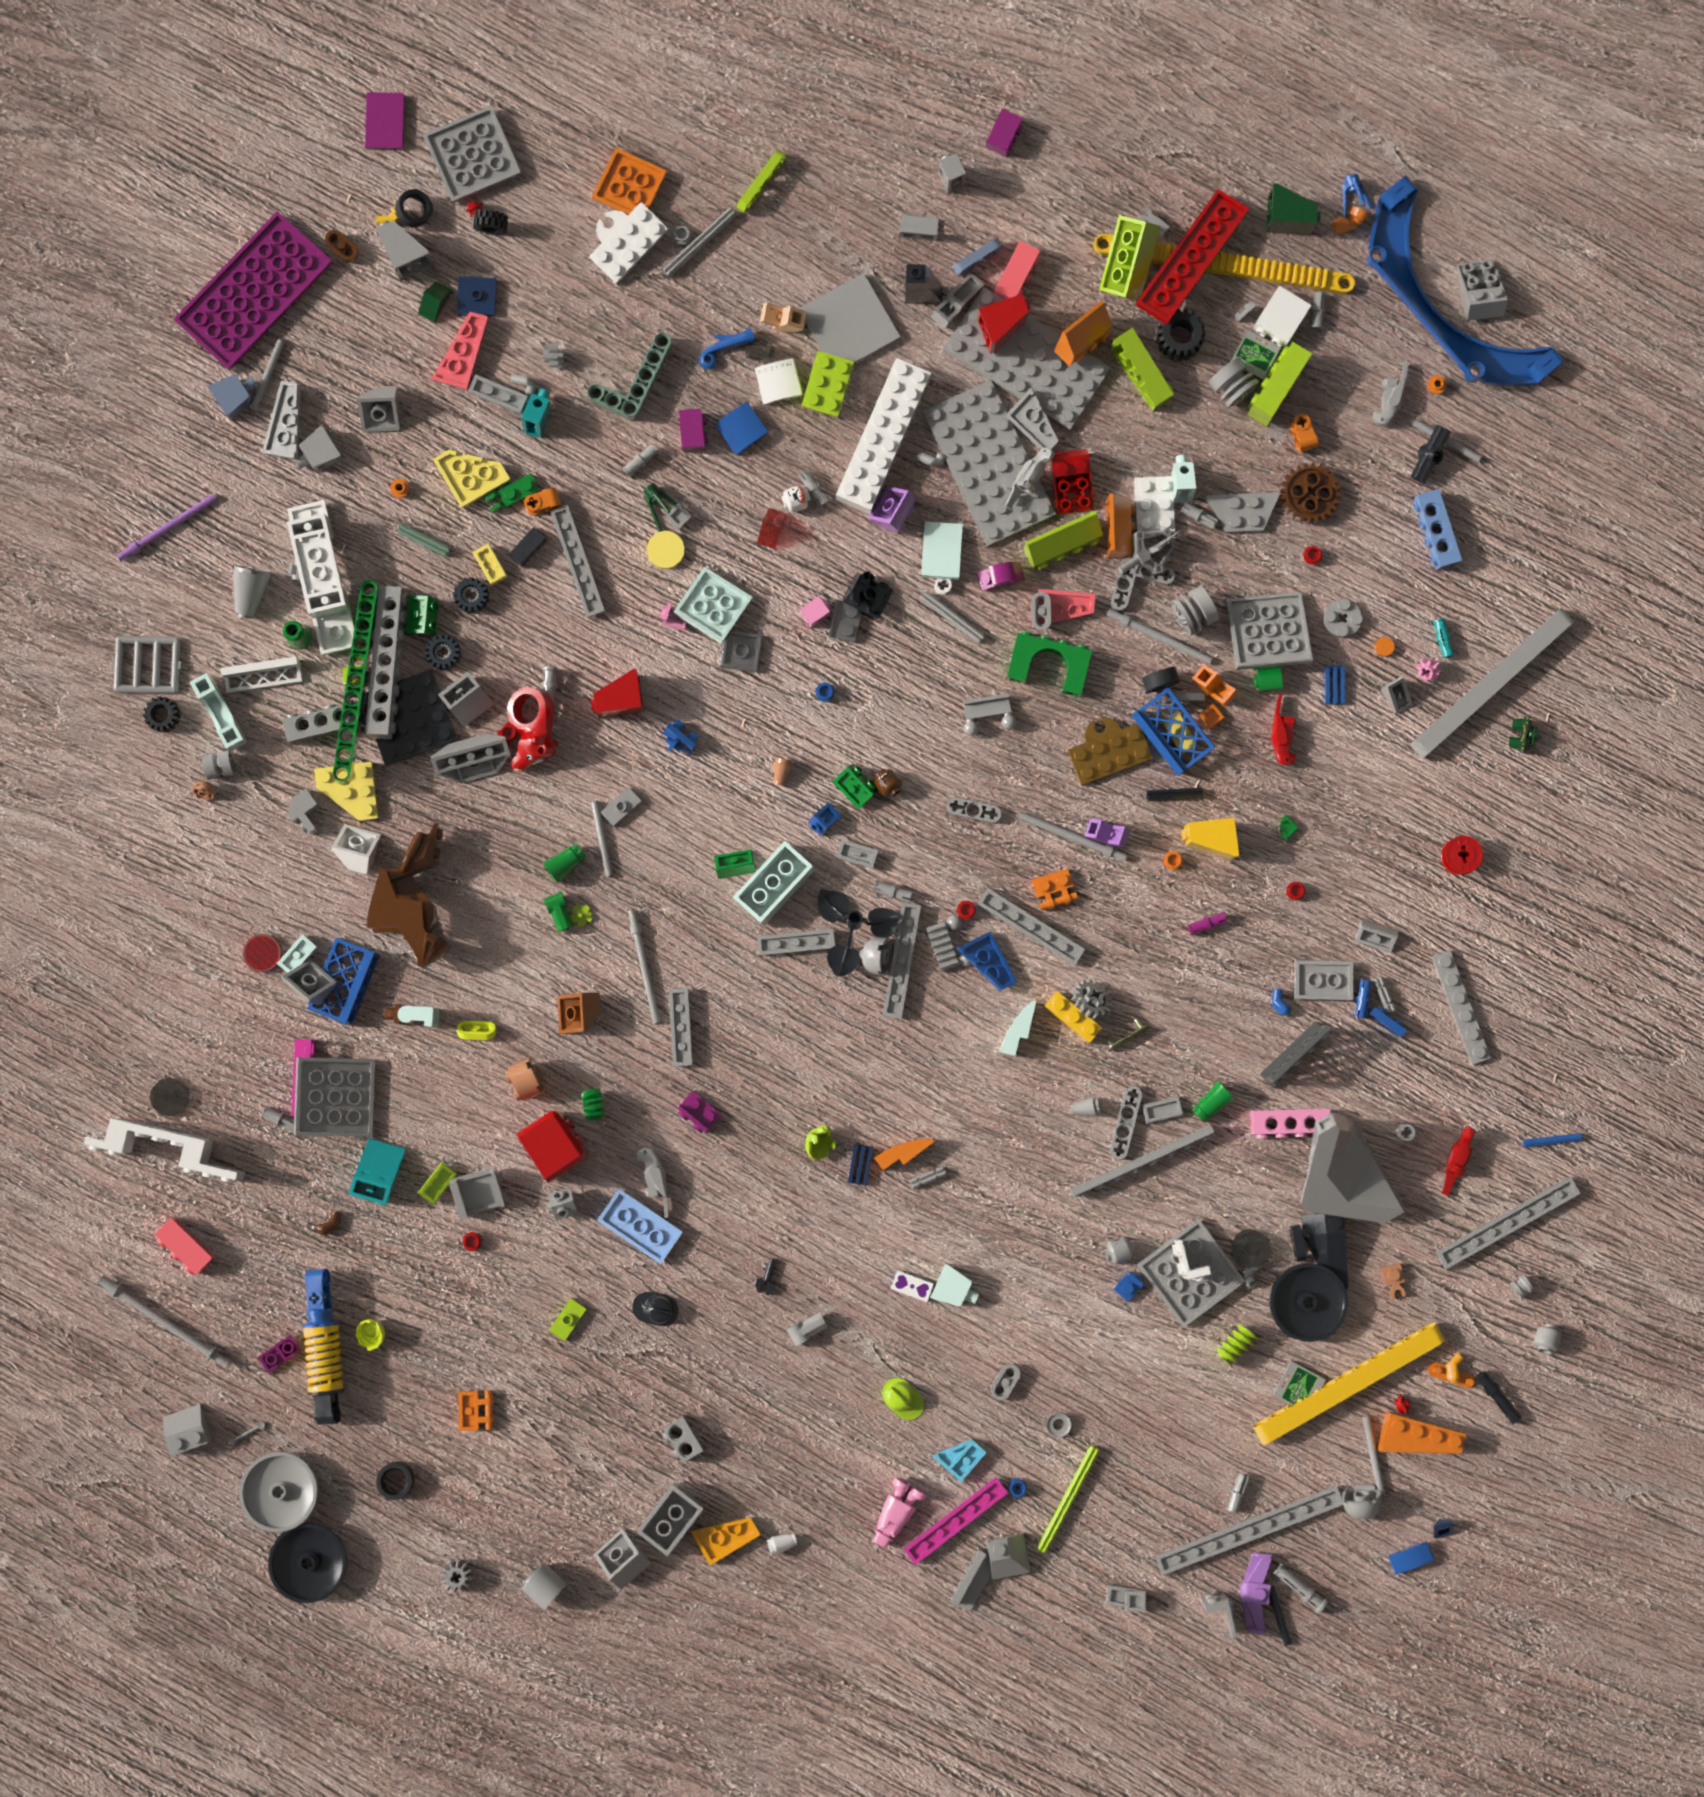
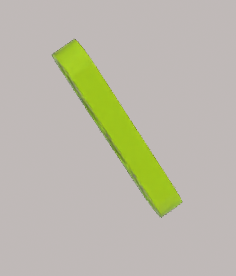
(761, 181)

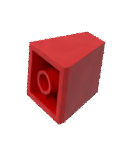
(1002, 320)
(619, 697)

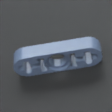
(977, 257)

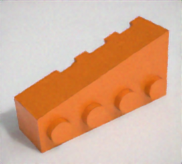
(1416, 1436)

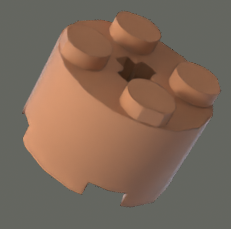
(525, 1079)

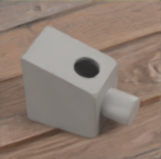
(318, 451)

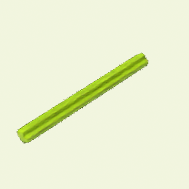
(1068, 1499)

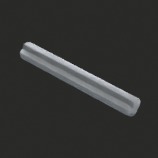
(952, 617)

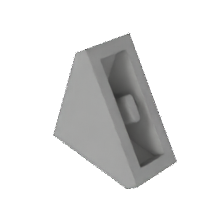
(1397, 695)

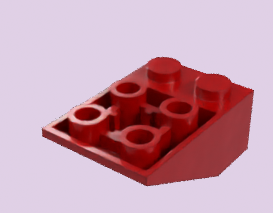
(1072, 481)

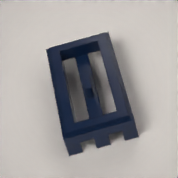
(857, 1181)

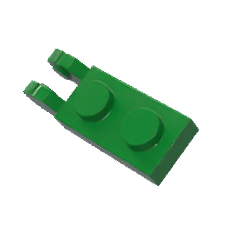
(513, 493)

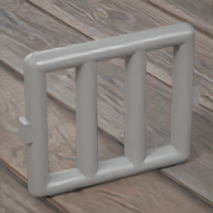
(137, 687)

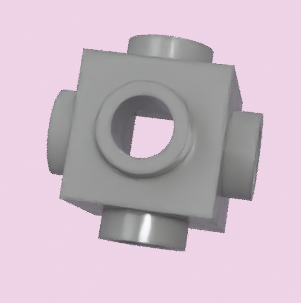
(562, 1203)

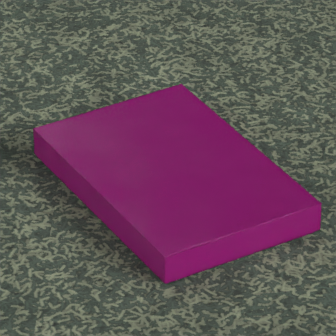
(384, 120)

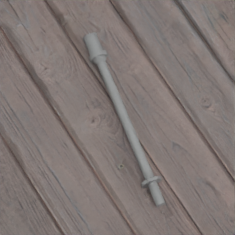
(117, 1291)

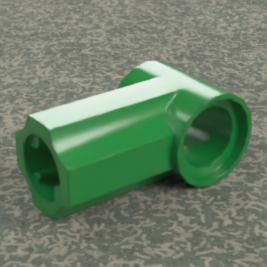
(557, 908)

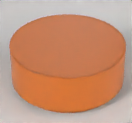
(1384, 646)

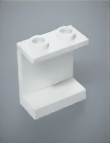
(1281, 317)

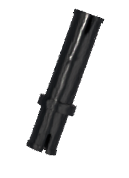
(1499, 1398)

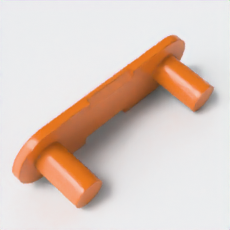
(1438, 1370)

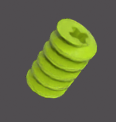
(1236, 1344)

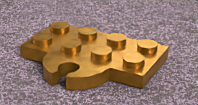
(1108, 751)

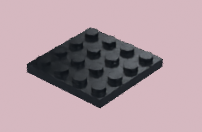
(420, 720)

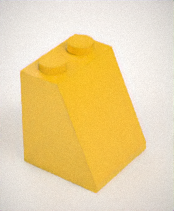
(1213, 837)

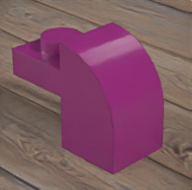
(1001, 574)

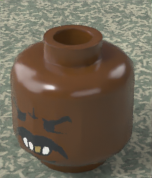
(888, 783)

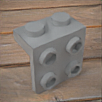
(1215, 1602)

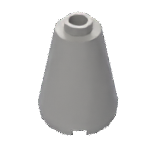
(248, 589)

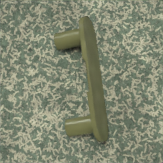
(1114, 1045)

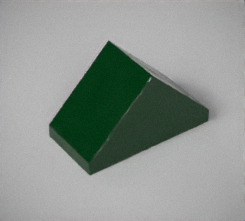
(433, 301)

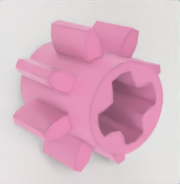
(1429, 669)

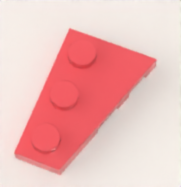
(1067, 604)

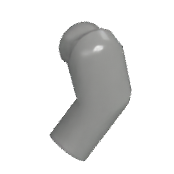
(526, 381)

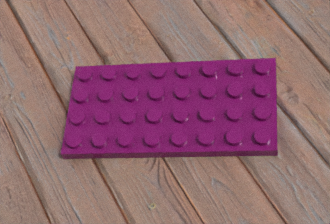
(253, 290)

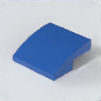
(742, 428)

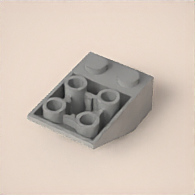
(1481, 290)

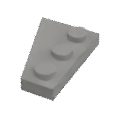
(1032, 421)

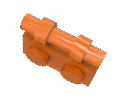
(1051, 884)
(469, 1410)

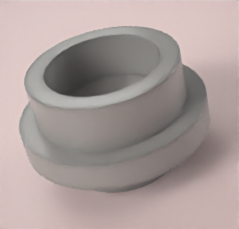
(682, 235)

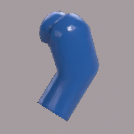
(1278, 1004)

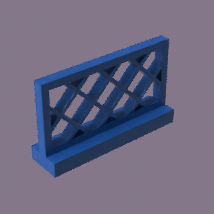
(1158, 739)
(359, 985)

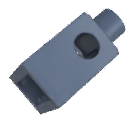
(233, 394)

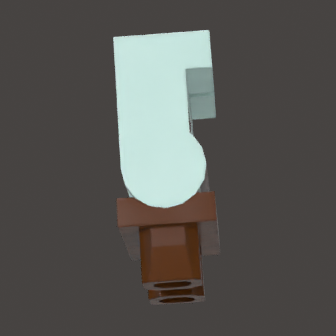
(412, 1014)

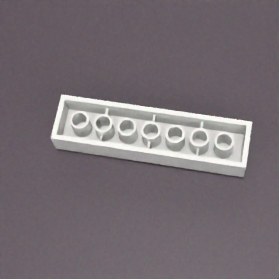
(883, 436)

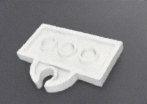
(626, 240)

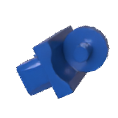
(678, 740)

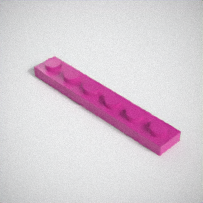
(955, 1520)

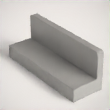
(972, 1581)

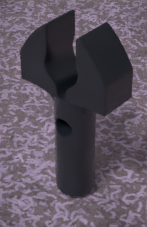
(767, 1277)

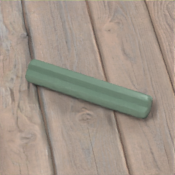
(423, 540)

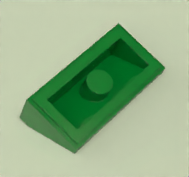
(734, 864)

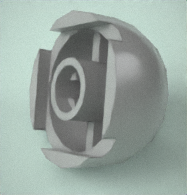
(876, 955)
(1362, 1501)

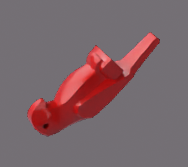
(1282, 736)
(1458, 1158)

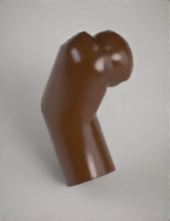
(331, 1225)

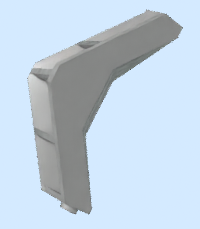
(1346, 1175)

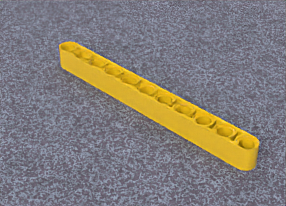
(1349, 1383)

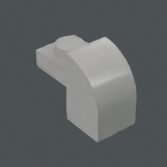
(300, 808)

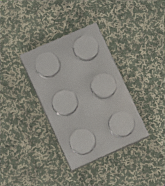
(1323, 980)

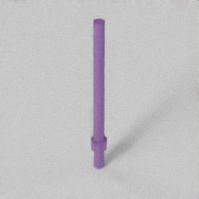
(135, 547)

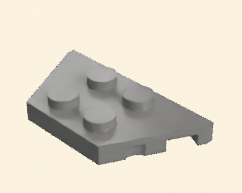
(1243, 511)

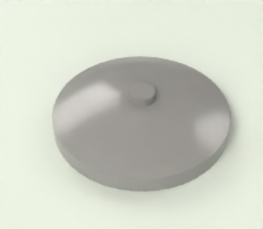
(278, 1491)

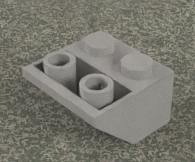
(466, 699)

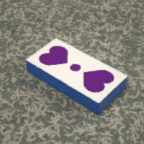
(912, 1286)

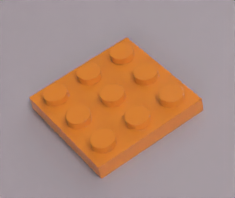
(628, 182)

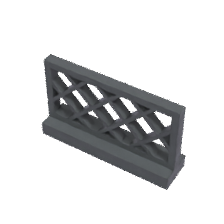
(1294, 1053)

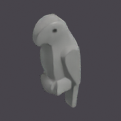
(1391, 398)
(1029, 475)
(654, 1176)

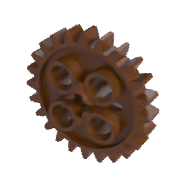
(1321, 505)

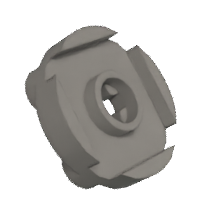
(1345, 608)

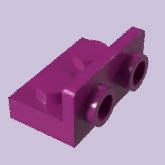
(699, 1112)

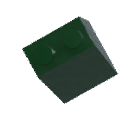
(1290, 212)

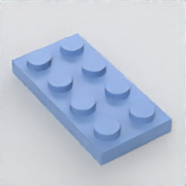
(640, 1226)

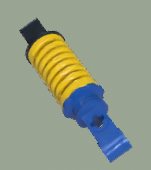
(324, 1348)

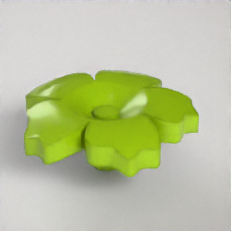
(581, 915)

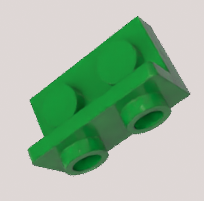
(422, 615)
(855, 785)

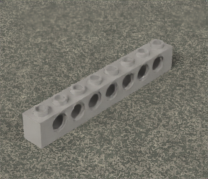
(386, 596)

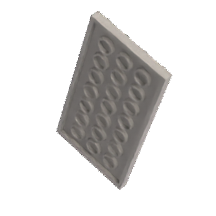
(1028, 362)
(985, 462)

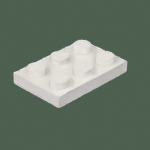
(1154, 504)

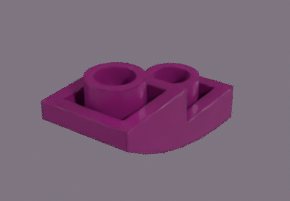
(279, 1354)

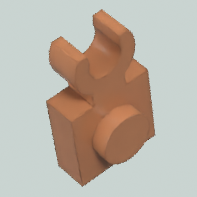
(1392, 1277)

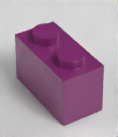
(1004, 132)
(692, 430)

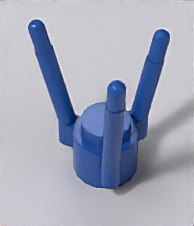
(1354, 185)

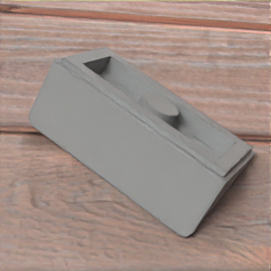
(1376, 936)

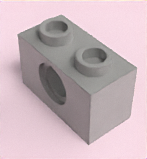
(951, 172)

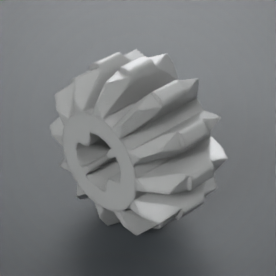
(450, 1571)

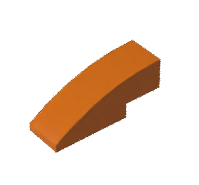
(903, 1152)

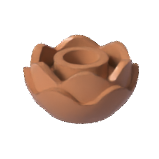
(204, 790)

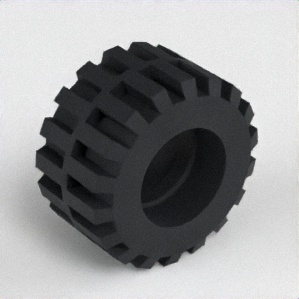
(1176, 349)

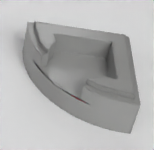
(1249, 308)

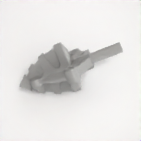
(1142, 555)

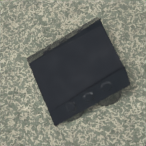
(867, 594)

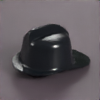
(655, 1308)

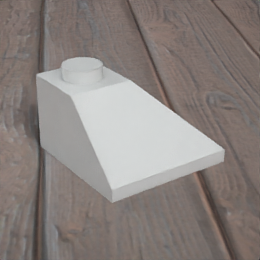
(356, 848)

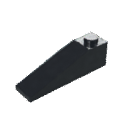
(1327, 1242)

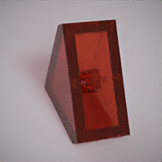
(771, 528)

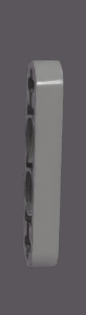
(1122, 1121)

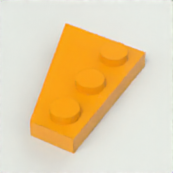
(724, 1538)

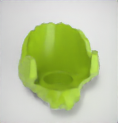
(819, 1142)

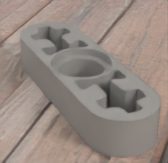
(969, 803)

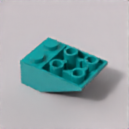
(377, 1172)

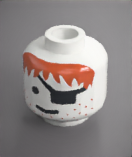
(795, 499)

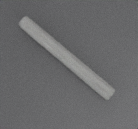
(699, 242)

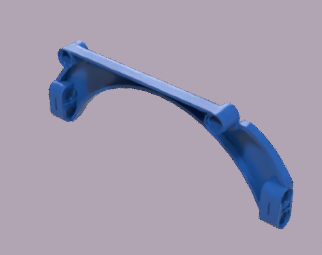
(1493, 363)

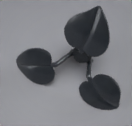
(832, 907)

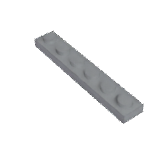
(577, 561)
(1031, 926)
(901, 961)
(1460, 1007)

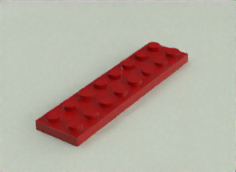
(1192, 256)

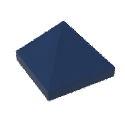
(1442, 1528)

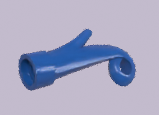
(727, 342)

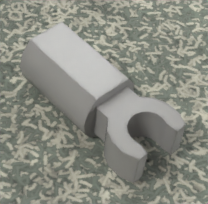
(1154, 220)

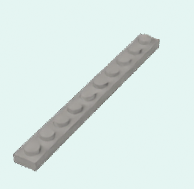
(1249, 1530)

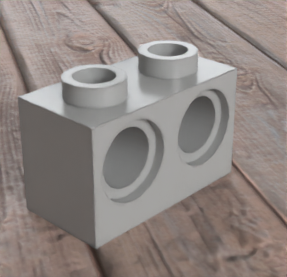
(688, 1436)

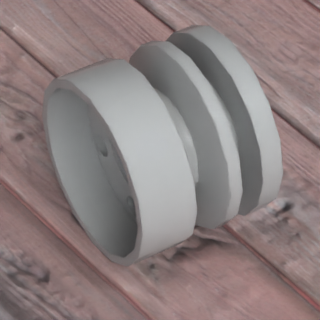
(1233, 382)
(1191, 612)

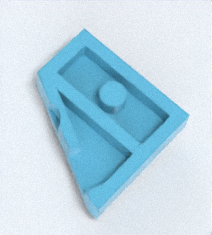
(960, 1458)

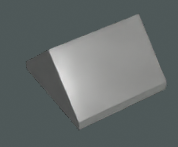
(310, 982)

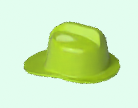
(903, 1399)

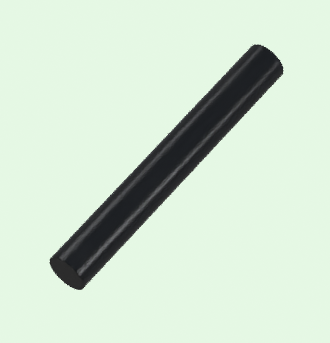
(1279, 1616)

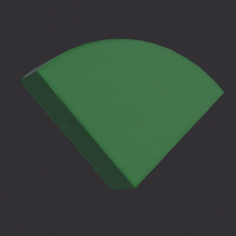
(1287, 827)

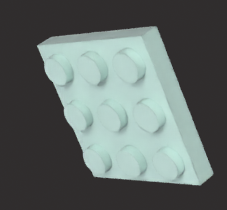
(712, 605)

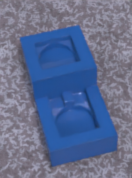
(1411, 1558)

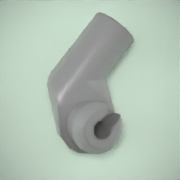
(932, 461)
(1249, 1276)

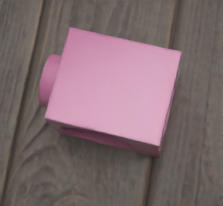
(815, 611)

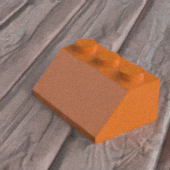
(1084, 335)
(1119, 526)

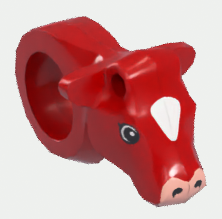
(536, 742)

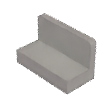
(919, 227)

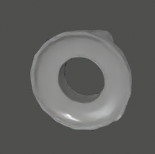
(1062, 1431)

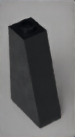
(922, 285)

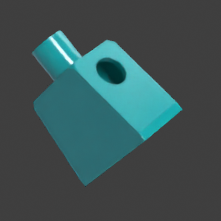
(536, 414)

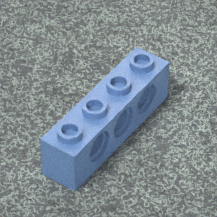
(1441, 520)

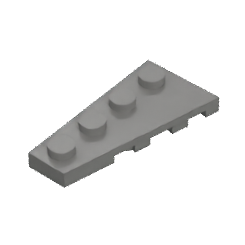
(284, 424)

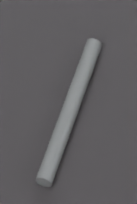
(267, 375)
(1451, 443)
(601, 838)
(1373, 1453)

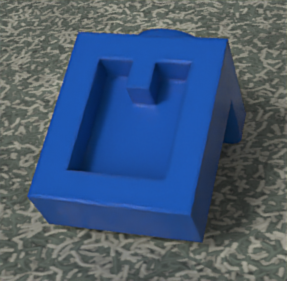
(824, 819)
(1129, 1285)

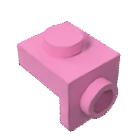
(671, 619)

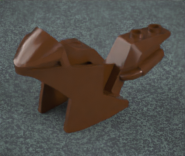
(403, 907)

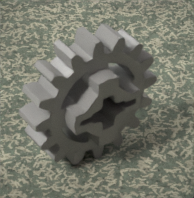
(1092, 999)

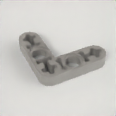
(1136, 572)

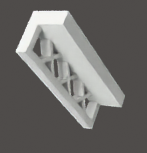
(262, 667)

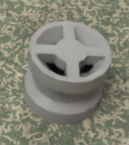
(1521, 1287)

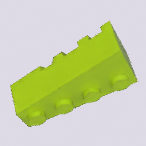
(1141, 369)

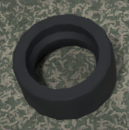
(423, 199)
(1160, 679)
(395, 1495)

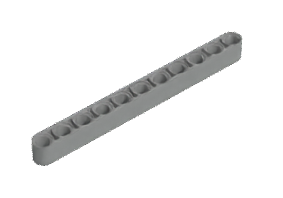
(1491, 683)

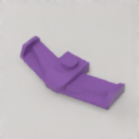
(1255, 1592)

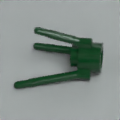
(654, 495)

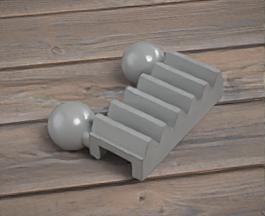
(988, 707)
(942, 943)

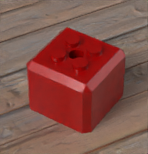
(553, 1145)

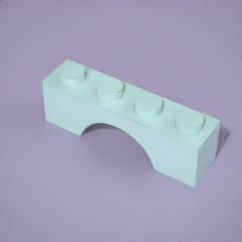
(219, 711)

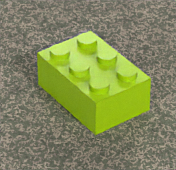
(828, 384)

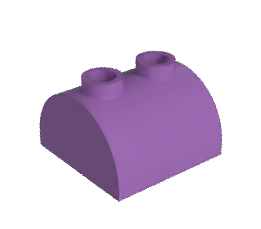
(893, 509)

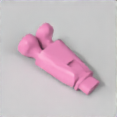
(897, 1512)

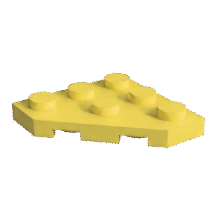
(470, 476)
(358, 796)

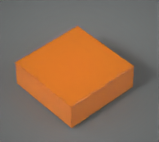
(1211, 716)

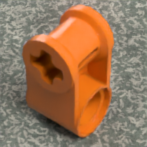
(1304, 435)
(544, 501)

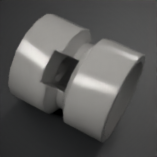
(217, 765)

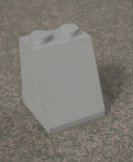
(403, 250)

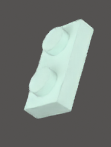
(297, 954)

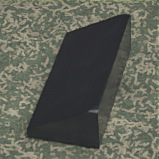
(527, 547)

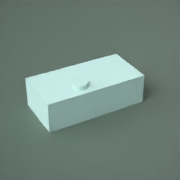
(774, 883)

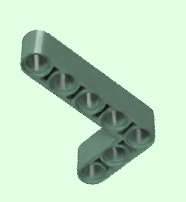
(638, 383)

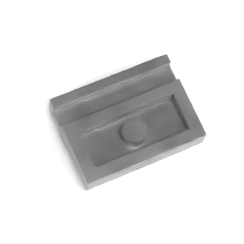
(844, 622)

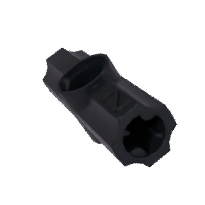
(1430, 454)

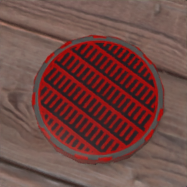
(262, 953)

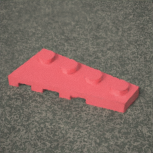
(460, 361)

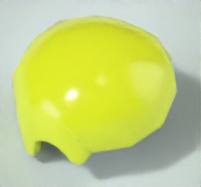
(370, 1334)

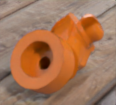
(1344, 225)

